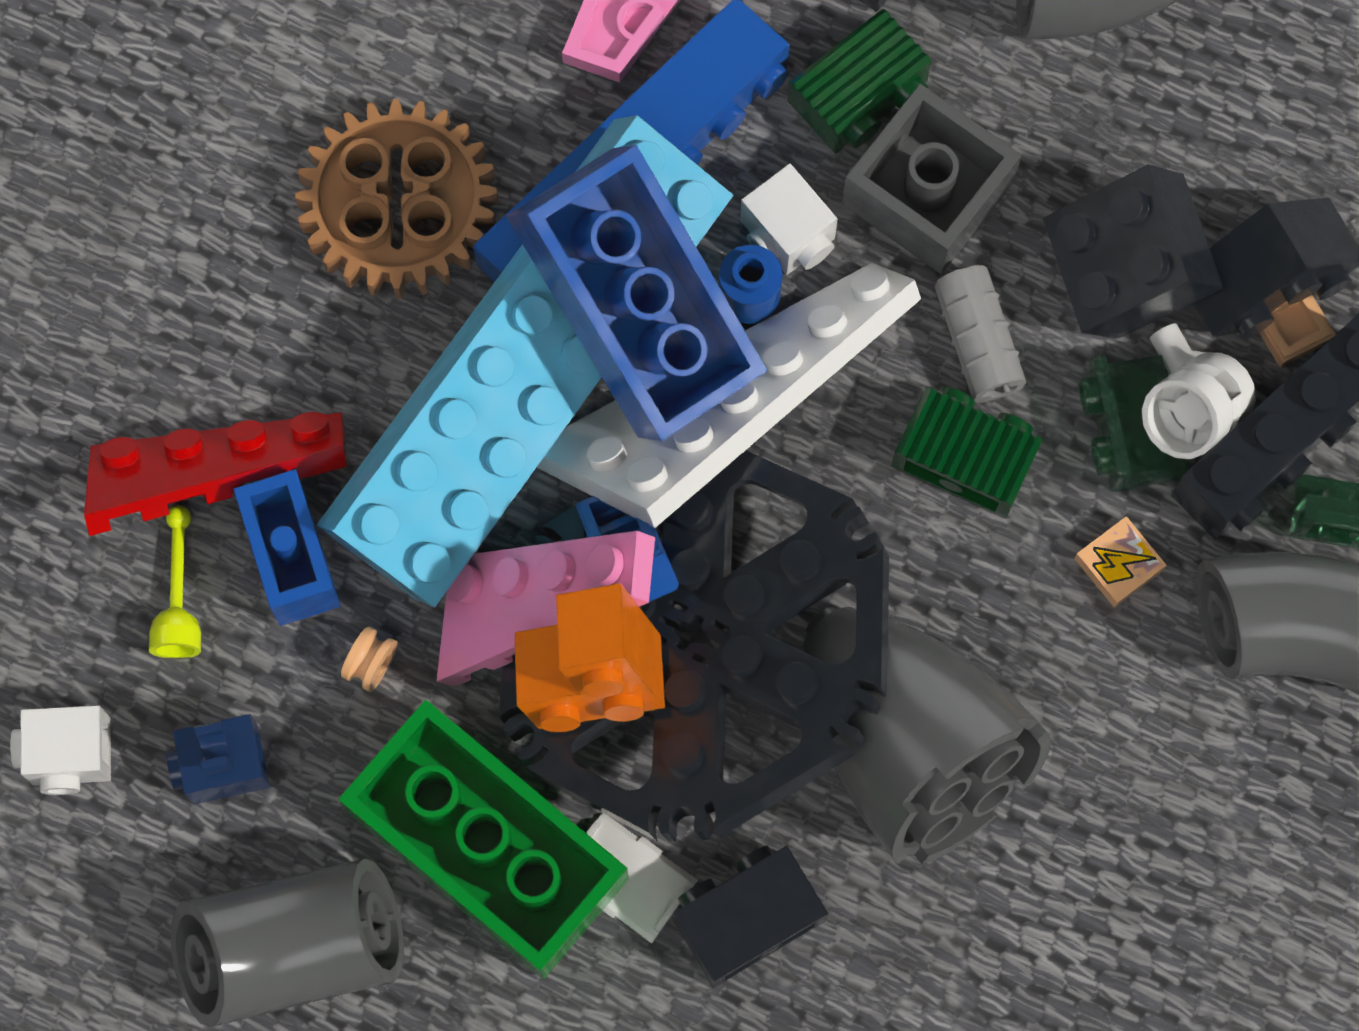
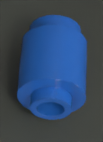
(751, 300)

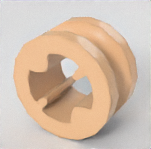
(369, 659)

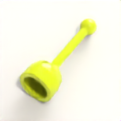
(174, 630)

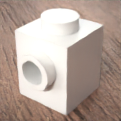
(789, 220)
(62, 748)

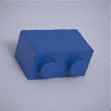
(287, 547)

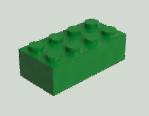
(484, 839)

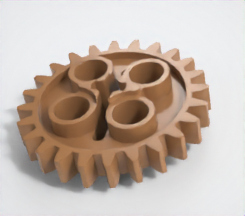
(341, 200)

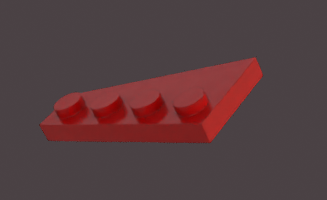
(210, 463)

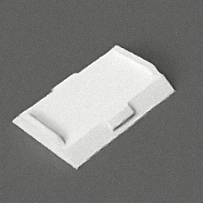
(653, 881)

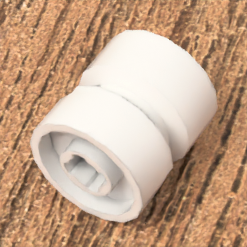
(1198, 405)

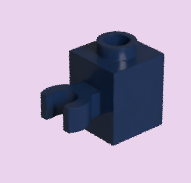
(218, 760)

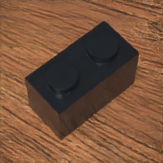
(748, 914)

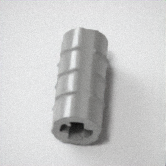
(980, 333)

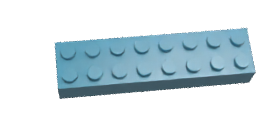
(490, 407)

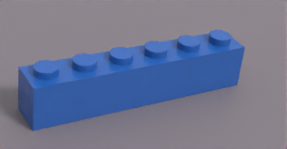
(686, 101)

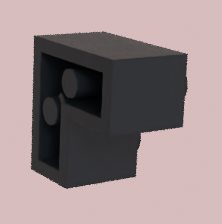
(1277, 258)

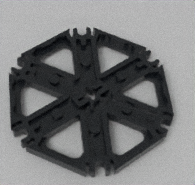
(746, 663)

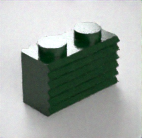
(859, 82)
(967, 450)

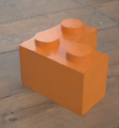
(591, 664)

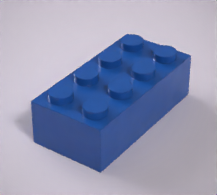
(637, 293)

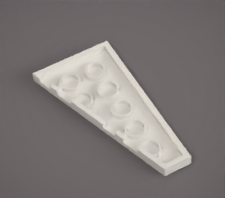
(800, 352)

